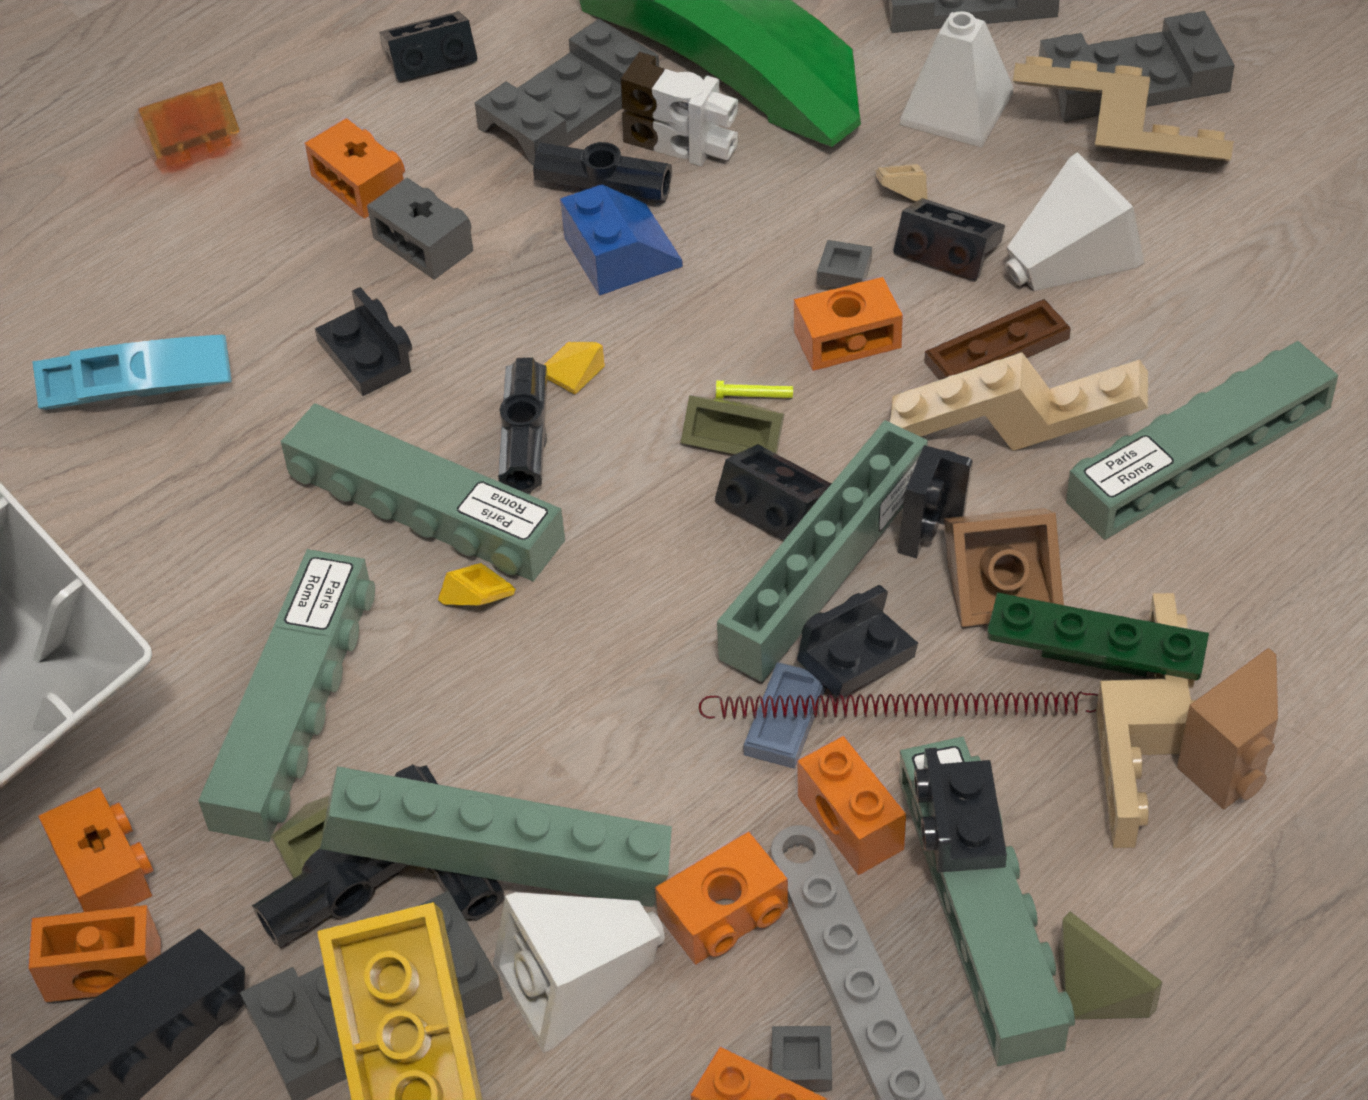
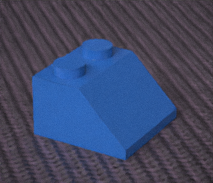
(615, 238)

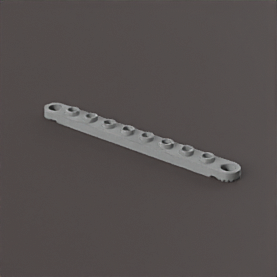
(853, 972)

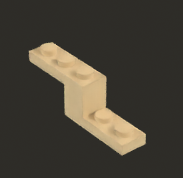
(1122, 109)
(1021, 402)
(1139, 721)

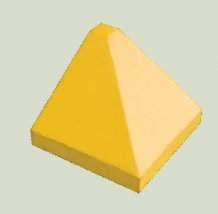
(575, 365)
(474, 586)

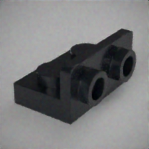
(429, 45)
(946, 238)
(366, 344)
(768, 490)
(933, 493)
(854, 643)
(962, 814)

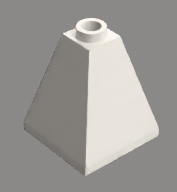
(960, 84)
(1075, 231)
(570, 957)

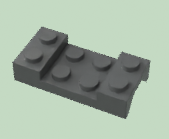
(932, 14)
(1181, 62)
(566, 96)
(299, 1017)

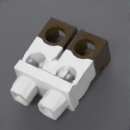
(676, 112)

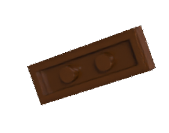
(1024, 331)

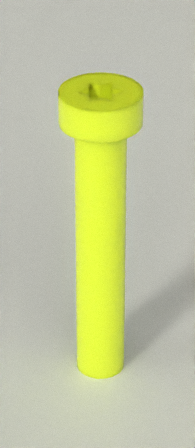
(752, 390)

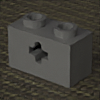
(421, 228)

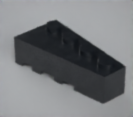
(134, 1029)

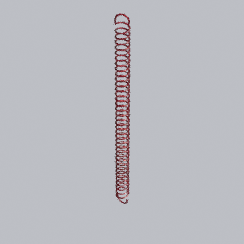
(895, 704)

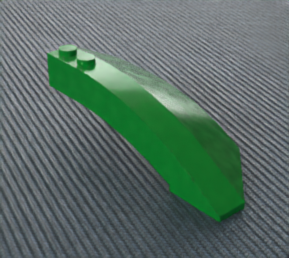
(762, 50)

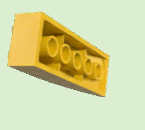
(399, 1008)

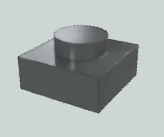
(843, 264)
(803, 1055)

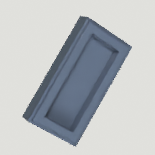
(781, 738)

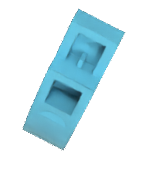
(131, 370)

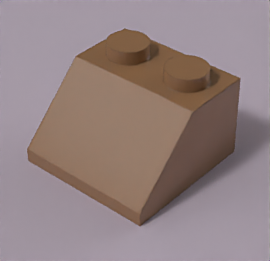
(1005, 555)
(1233, 732)

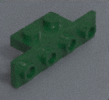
(1098, 638)

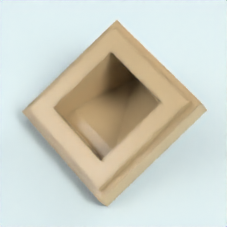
(905, 180)

